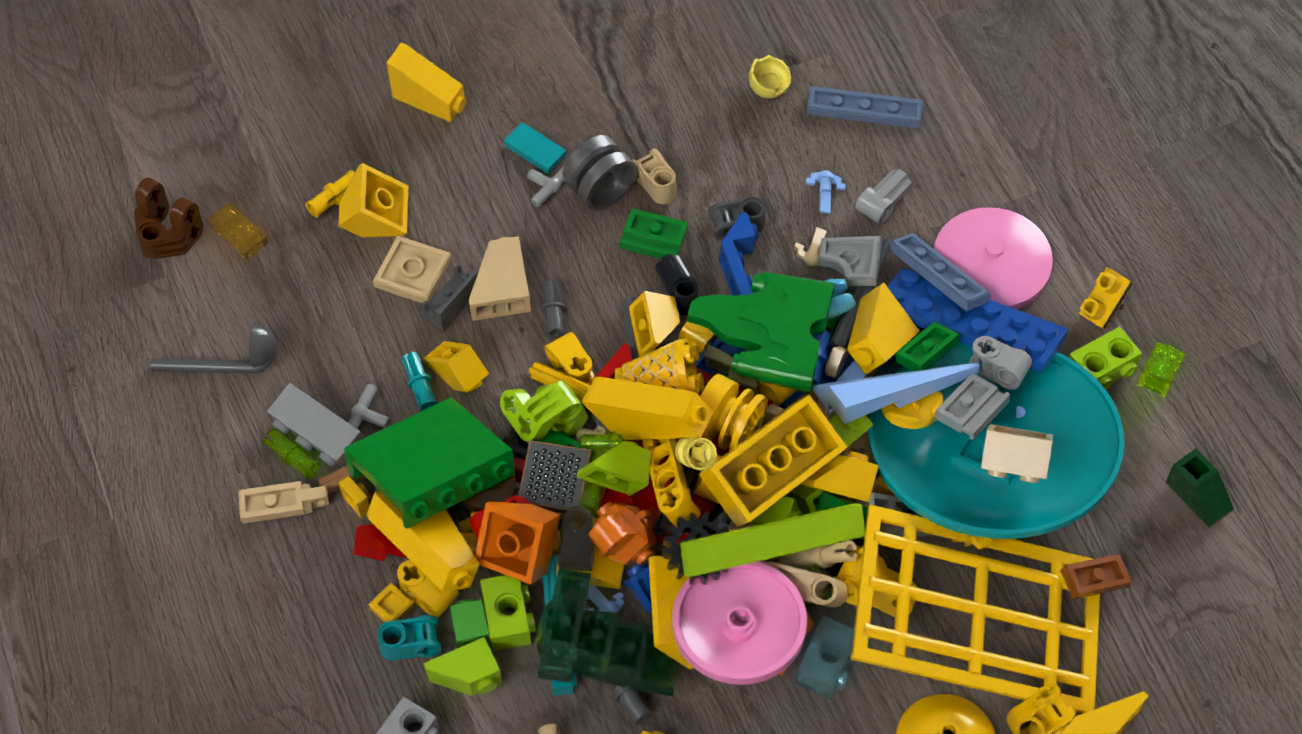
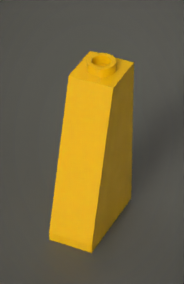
(647, 410)
(431, 544)

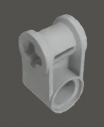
(1002, 363)

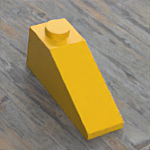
(1108, 718)

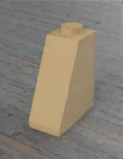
(501, 281)

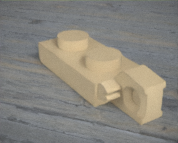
(280, 501)

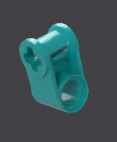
(411, 638)

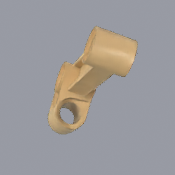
(809, 584)

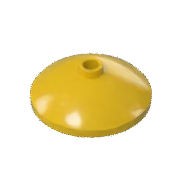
(944, 712)

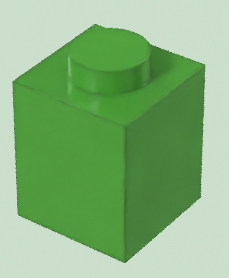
(469, 621)

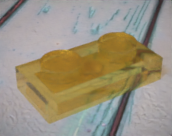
(237, 230)

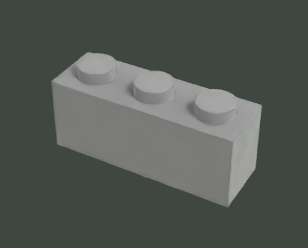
(313, 425)

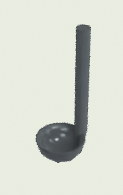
(261, 353)

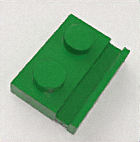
(653, 234)

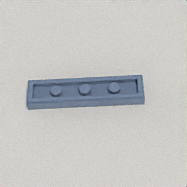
(864, 107)
(939, 271)

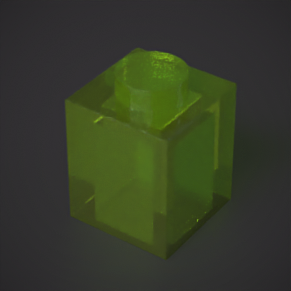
(1161, 368)

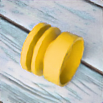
(732, 416)

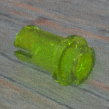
(600, 441)

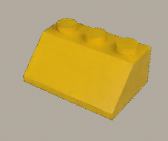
(664, 591)

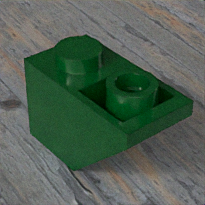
(1200, 487)

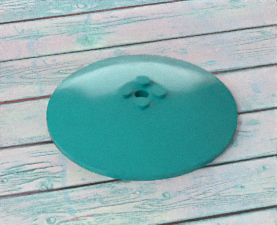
(941, 470)

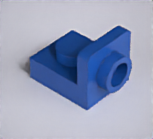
(640, 585)

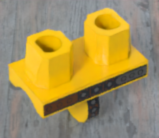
(1106, 298)

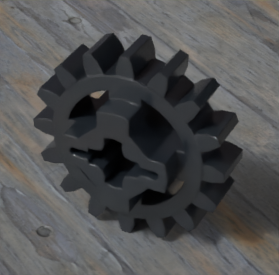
(695, 529)

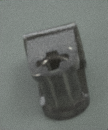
(575, 545)

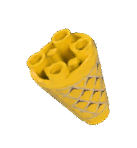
(666, 367)

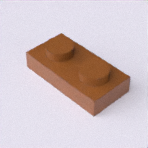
(1096, 576)

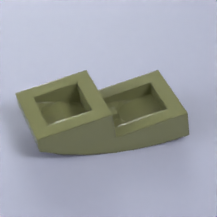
(722, 362)

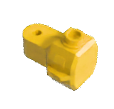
(850, 576)

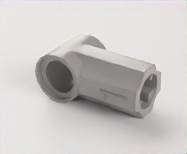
(880, 201)

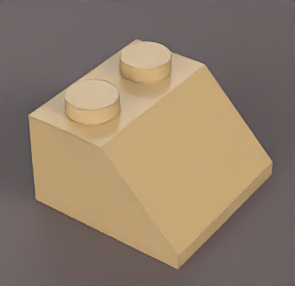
(1016, 453)

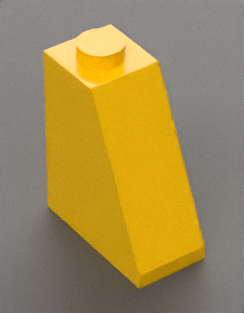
(424, 84)
(879, 329)

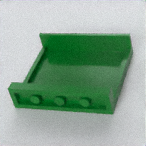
(431, 460)

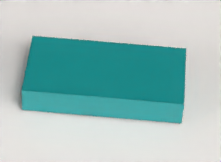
(535, 148)

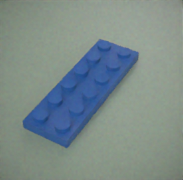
(1005, 324)

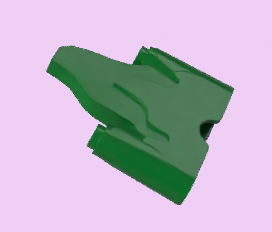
(773, 325)

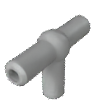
(549, 185)
(361, 412)

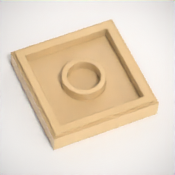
(412, 269)

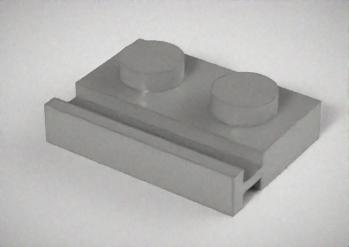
(972, 406)

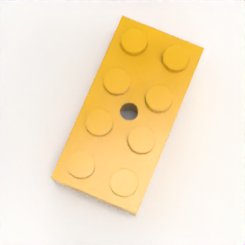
(796, 442)

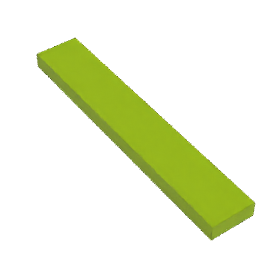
(772, 539)

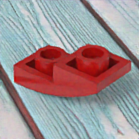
(373, 544)

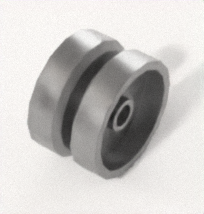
(599, 172)

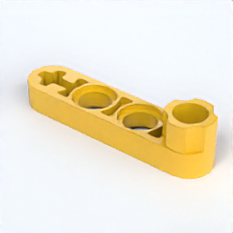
(662, 473)

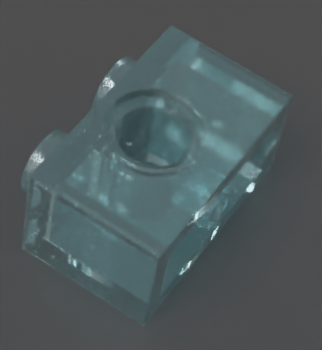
(816, 673)

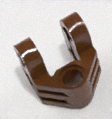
(152, 211)

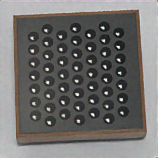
(551, 475)

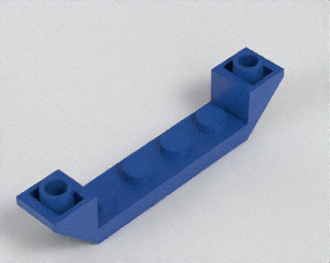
(737, 243)

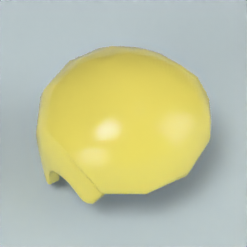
(769, 77)

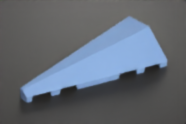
(865, 395)

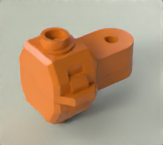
(624, 533)

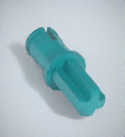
(419, 381)

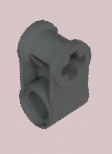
(731, 212)

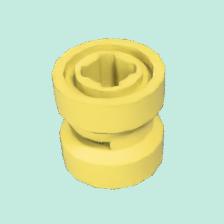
(702, 453)

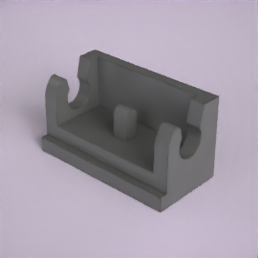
(449, 300)

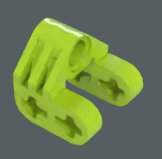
(551, 407)

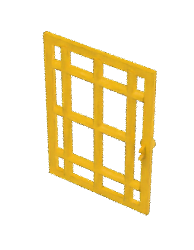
(978, 609)

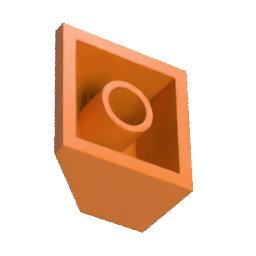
(517, 540)

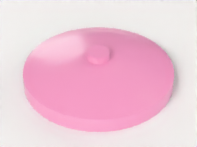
(999, 253)
(740, 625)

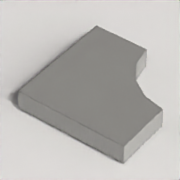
(853, 257)

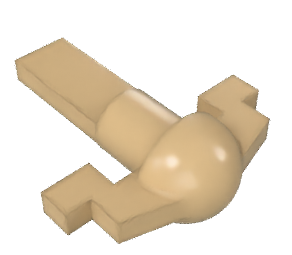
(811, 257)

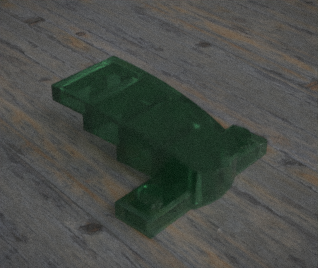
(597, 643)

